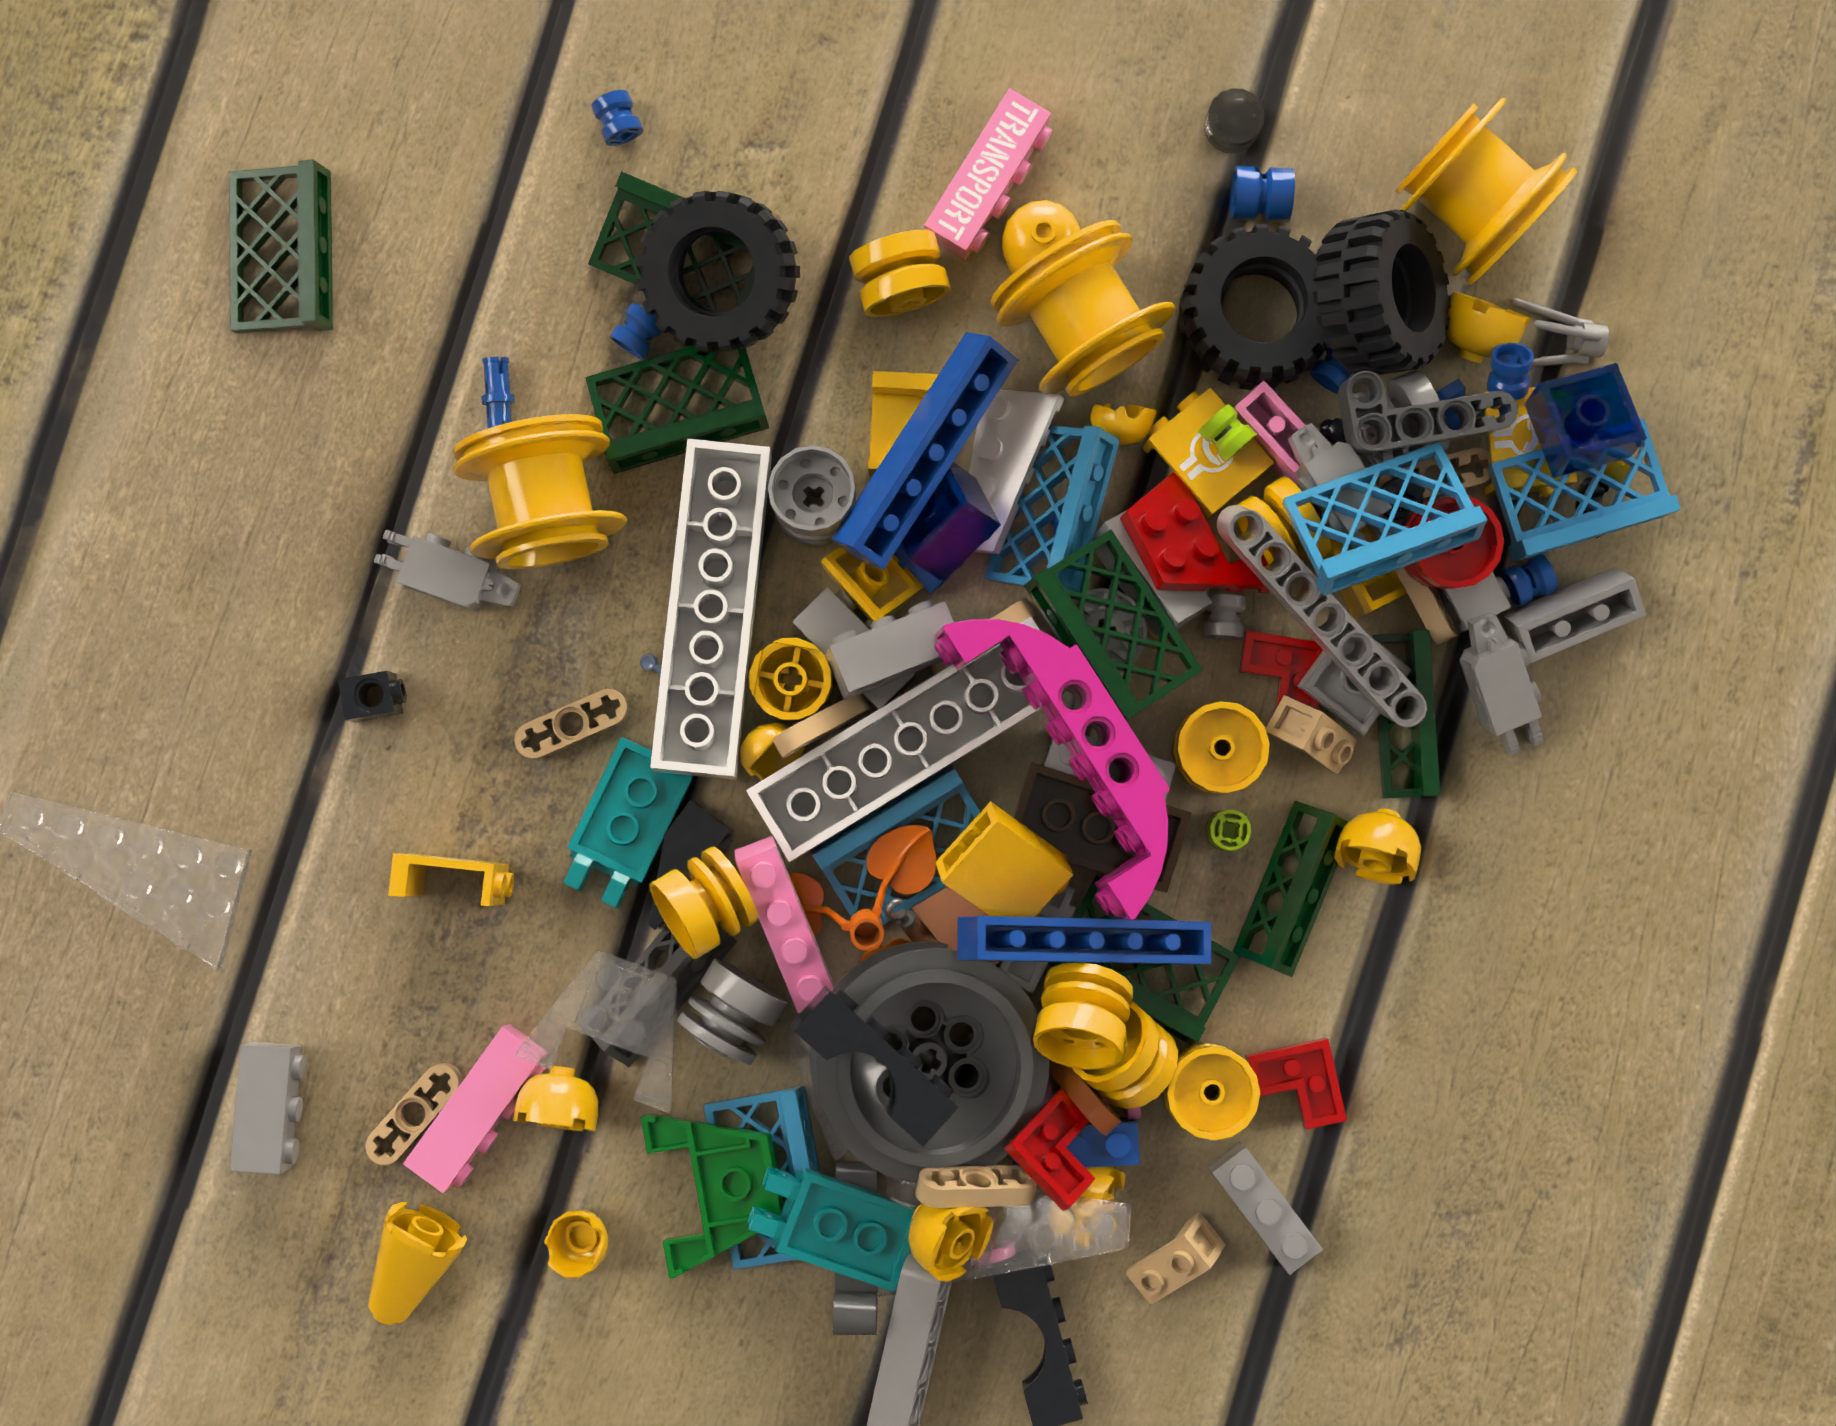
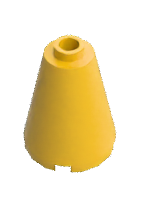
(411, 1259)

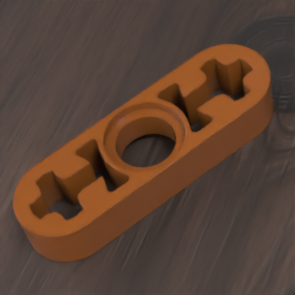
(1085, 1098)

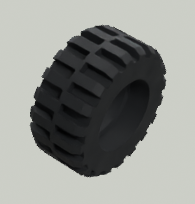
(664, 281)
(1381, 293)
(1215, 340)

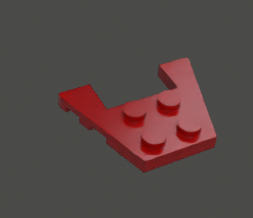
(1180, 544)

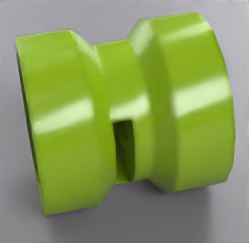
(1234, 439)
(1221, 830)

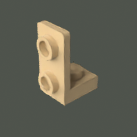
(1312, 733)
(1178, 1261)

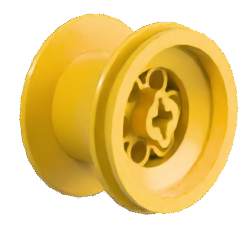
(1483, 190)
(1082, 309)
(538, 489)

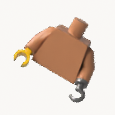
(934, 917)

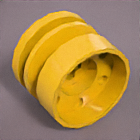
(709, 899)
(1083, 1016)

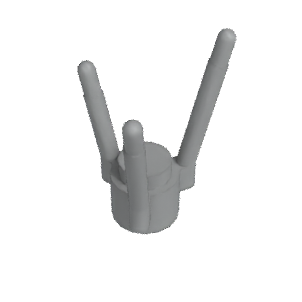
(1583, 335)

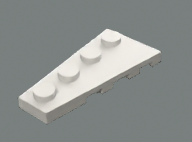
(1006, 450)

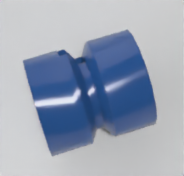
(1262, 193)

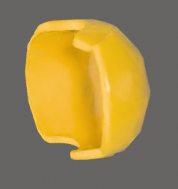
(1126, 423)
(760, 754)
(576, 1243)

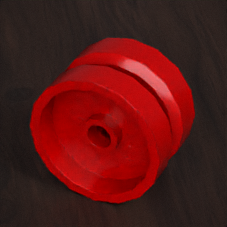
(1463, 564)

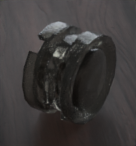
(1234, 120)

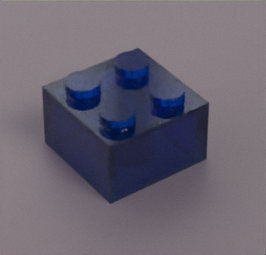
(1585, 420)
(950, 524)

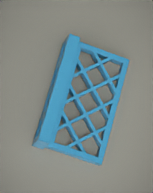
(1076, 512)
(1580, 526)
(1402, 547)
(890, 816)
(797, 1141)

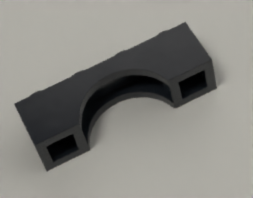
(914, 1101)
(1049, 1389)

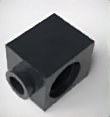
(354, 696)

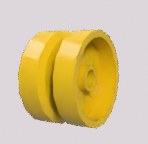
(899, 273)
(1275, 514)
(1245, 748)
(1145, 1067)
(1229, 1108)

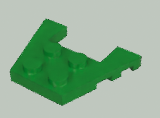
(728, 1183)

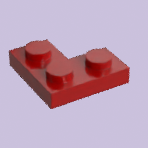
(1281, 659)
(1309, 1071)
(1043, 1150)

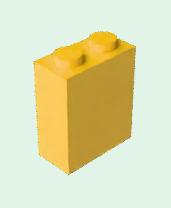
(1004, 866)

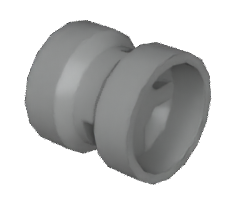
(1224, 618)

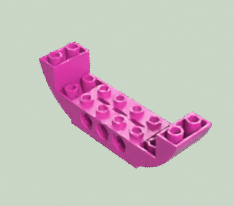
(1136, 798)

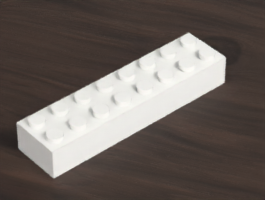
(711, 609)
(891, 752)

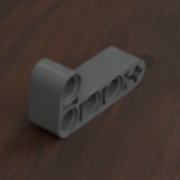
(1427, 415)
(854, 1300)

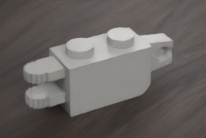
(1326, 462)
(448, 573)
(1501, 683)

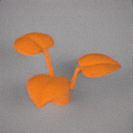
(899, 858)

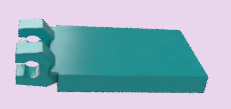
(625, 821)
(837, 1226)

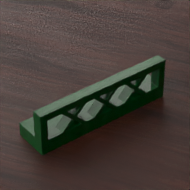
(1423, 735)
(1301, 899)

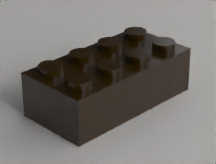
(1065, 816)

